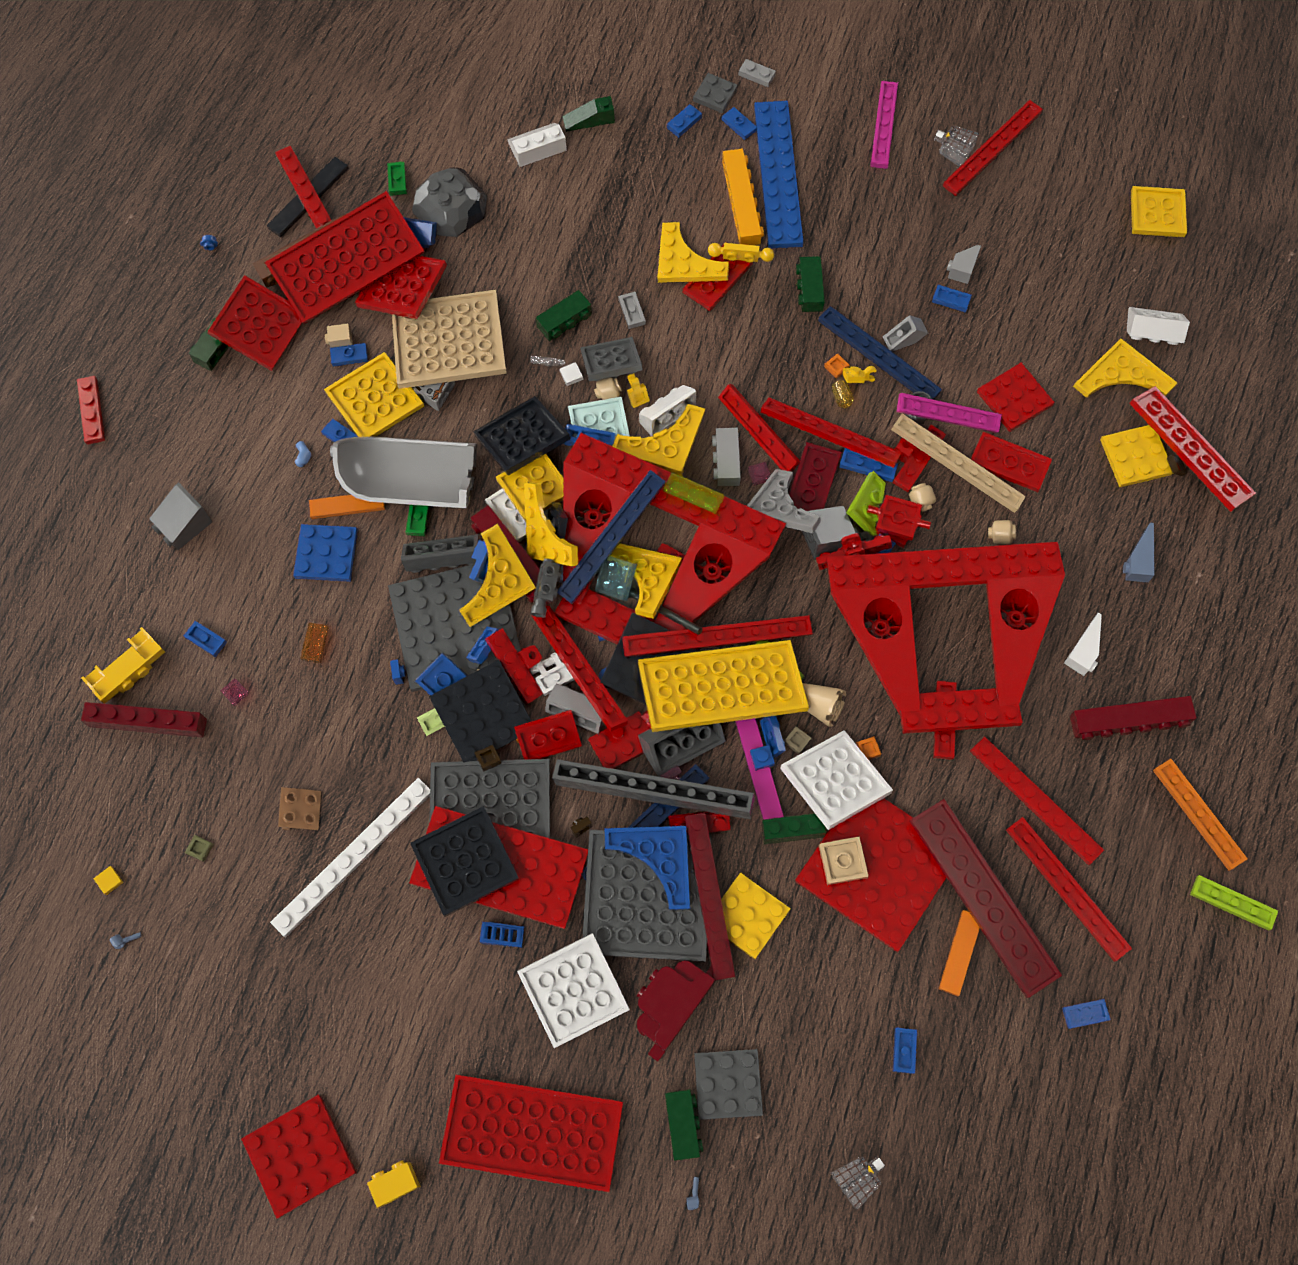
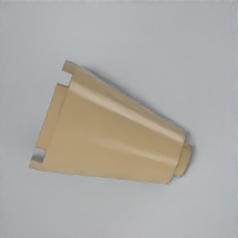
(824, 702)

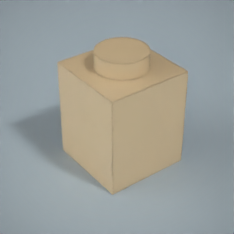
(338, 335)

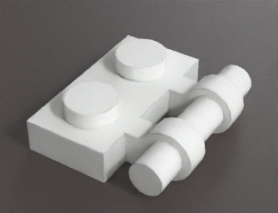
(548, 679)

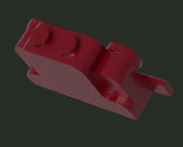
(670, 1003)

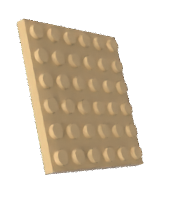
(449, 341)

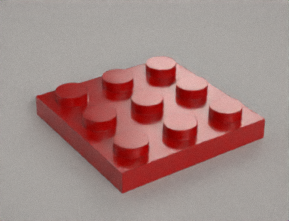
(1015, 396)

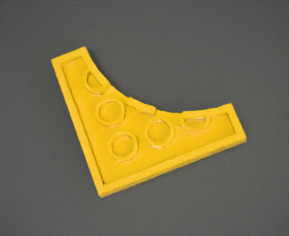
(681, 264)
(1123, 366)
(669, 447)
(541, 536)
(653, 575)
(504, 580)

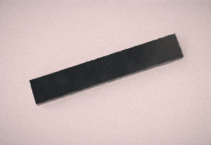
(294, 209)

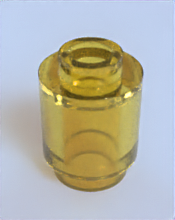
(842, 394)

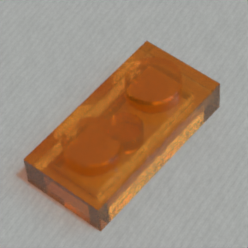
(314, 642)

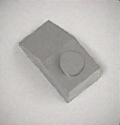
(963, 264)
(905, 333)

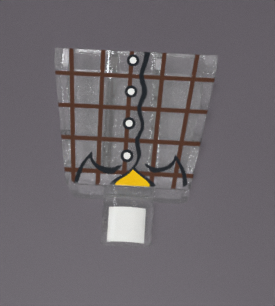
(956, 144)
(858, 1179)

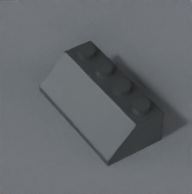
(439, 553)
(679, 746)

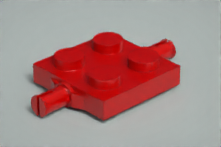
(899, 517)

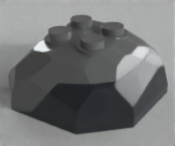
(451, 201)

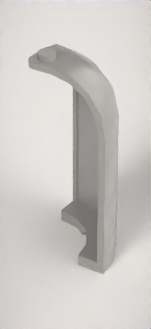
(405, 470)

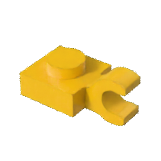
(856, 375)
(638, 392)

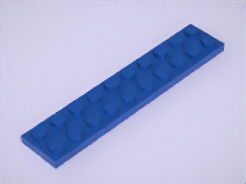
(778, 175)

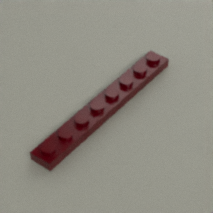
(709, 896)

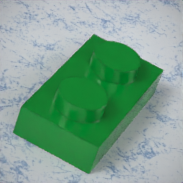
(397, 178)
(417, 520)

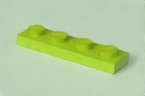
(1234, 903)

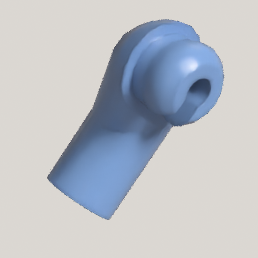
(304, 455)

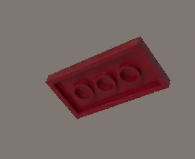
(814, 477)

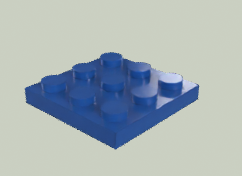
(325, 553)

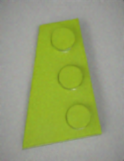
(869, 494)

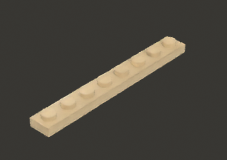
(958, 463)

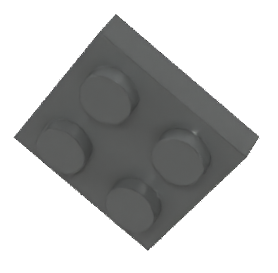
(715, 93)

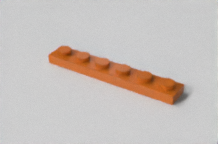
(1200, 814)

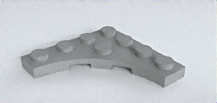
(775, 502)

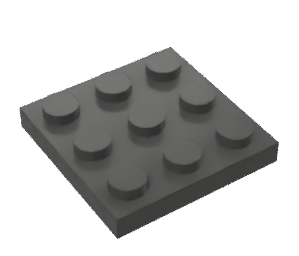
(611, 359)
(728, 1084)

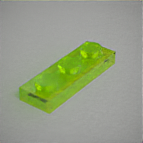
(693, 493)

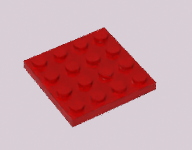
(405, 289)
(256, 323)
(298, 1156)

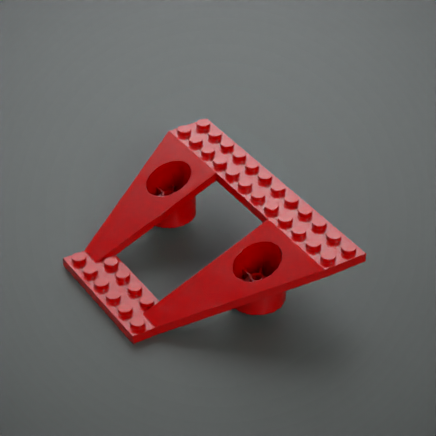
(734, 536)
(1015, 579)

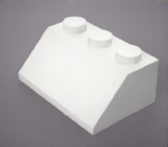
(538, 144)
(1157, 325)
(667, 409)

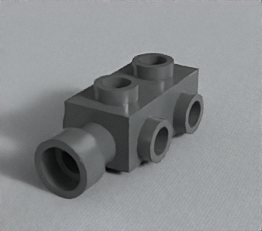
(545, 588)

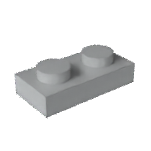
(757, 73)
(632, 310)

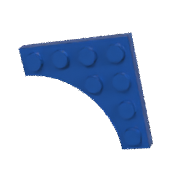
(663, 851)

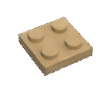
(843, 860)

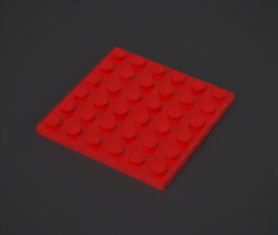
(899, 871)

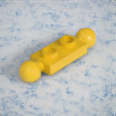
(741, 252)

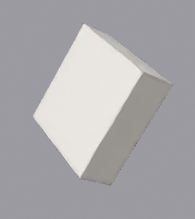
(571, 374)

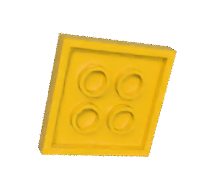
(1158, 211)
(1136, 455)
(538, 471)
(751, 915)

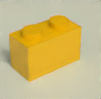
(393, 1184)

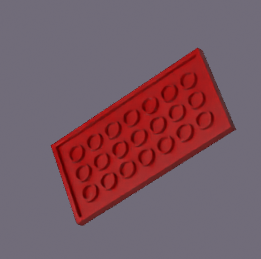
(344, 257)
(546, 872)
(531, 1133)

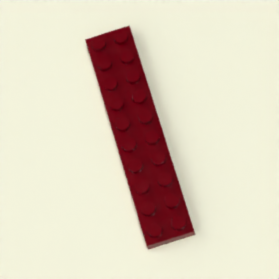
(985, 898)

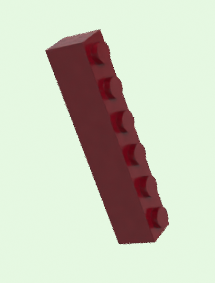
(486, 519)
(1133, 717)
(143, 719)

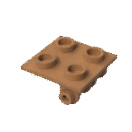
(299, 809)

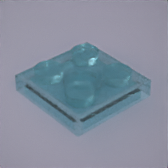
(616, 578)

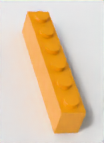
(741, 197)

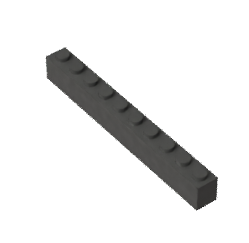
(654, 789)

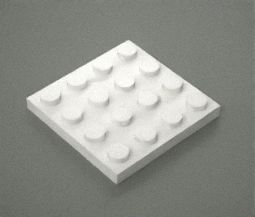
(836, 779)
(573, 990)

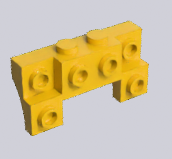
(125, 669)

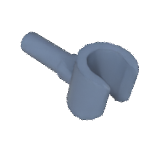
(118, 942)
(693, 1202)

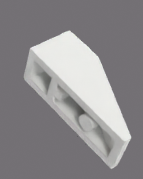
(1087, 649)

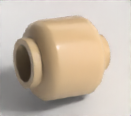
(608, 388)
(923, 495)
(1002, 532)

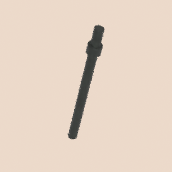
(671, 615)

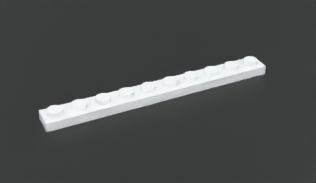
(351, 858)

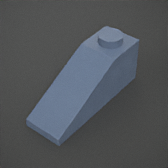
(1141, 561)

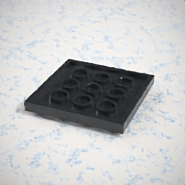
(521, 435)
(623, 672)
(480, 711)
(464, 861)

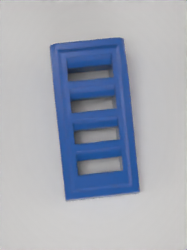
(494, 926)

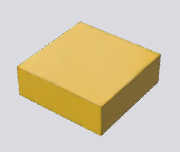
(108, 880)

